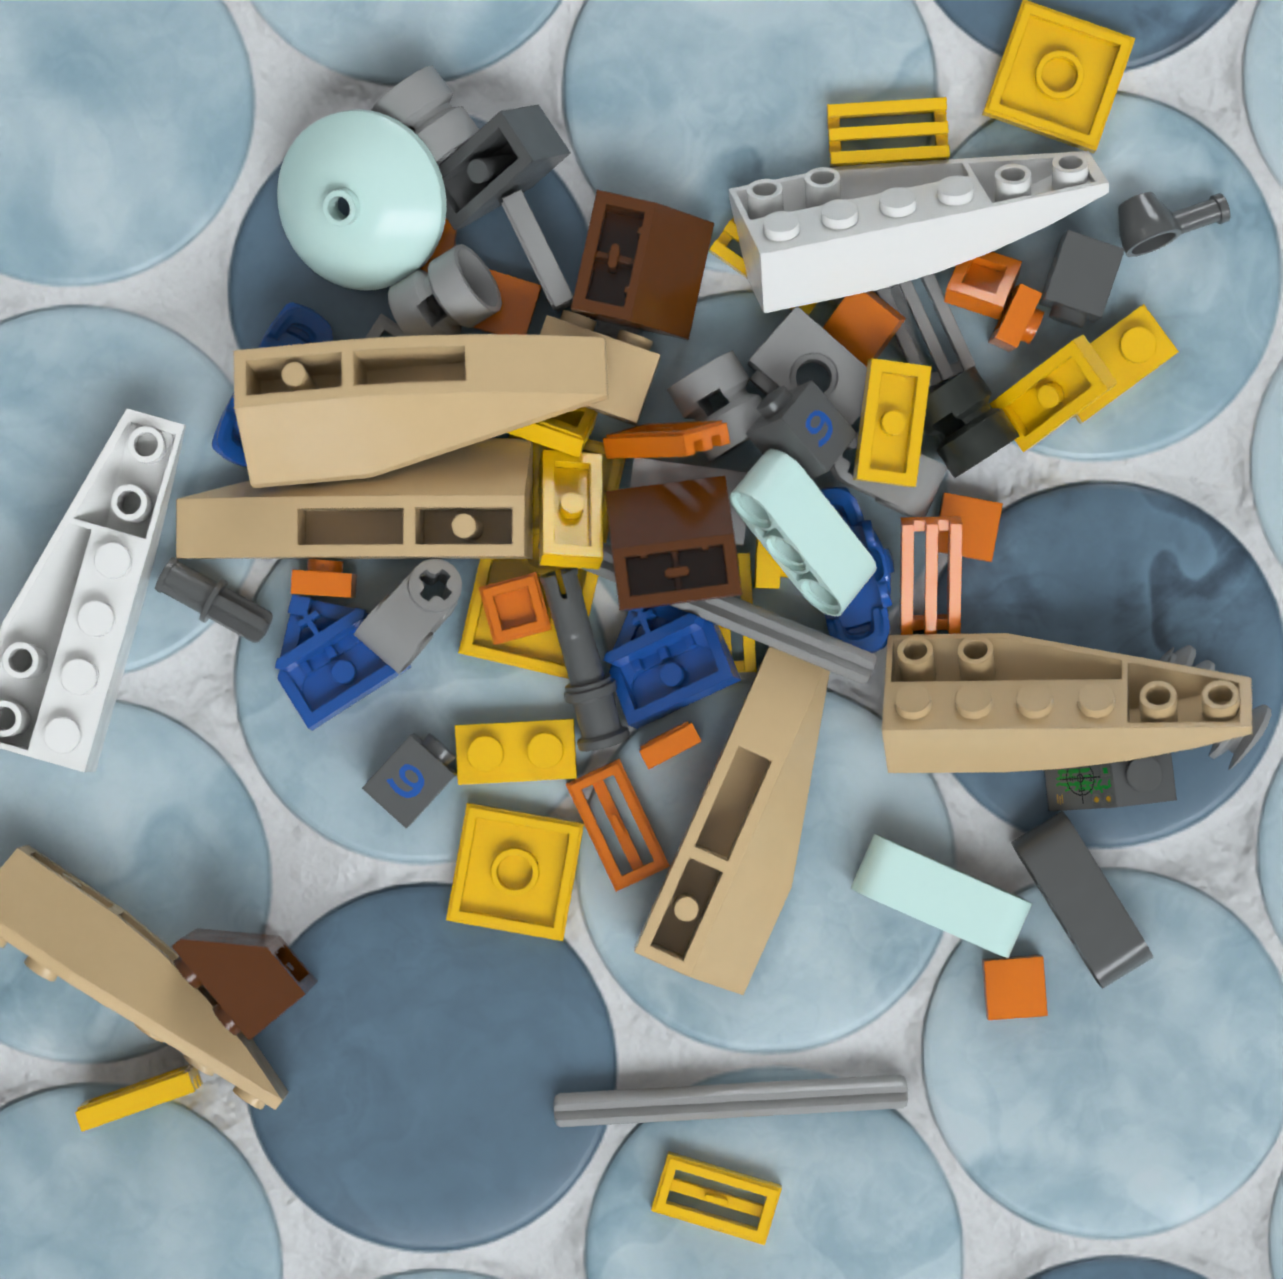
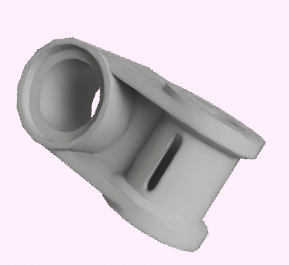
(904, 500)
(405, 620)

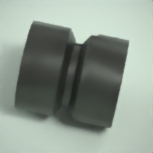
(966, 422)

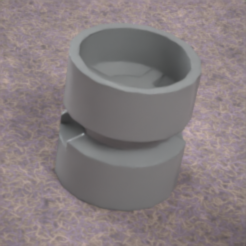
(425, 108)
(448, 296)
(725, 376)

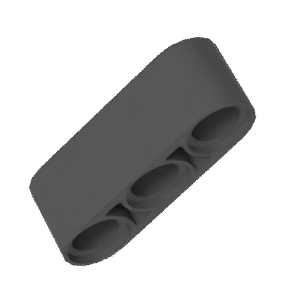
(1082, 899)

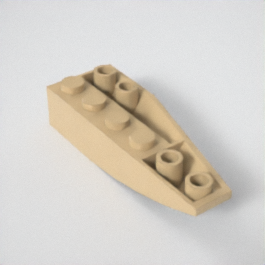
(401, 399)
(441, 508)
(1045, 705)
(743, 833)
(124, 966)

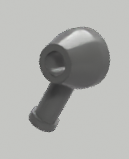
(1150, 225)

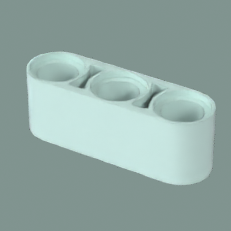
(803, 532)
(941, 896)

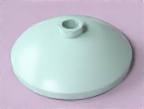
(391, 194)

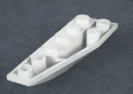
(897, 221)
(84, 598)

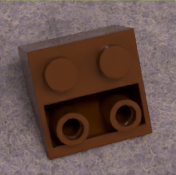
(642, 265)
(673, 543)
(245, 973)

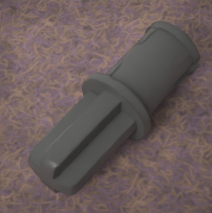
(214, 601)

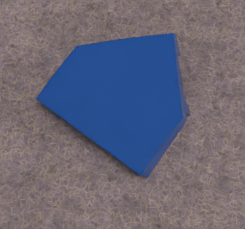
(667, 662)
(324, 663)

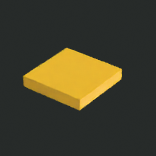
(1058, 76)
(515, 871)

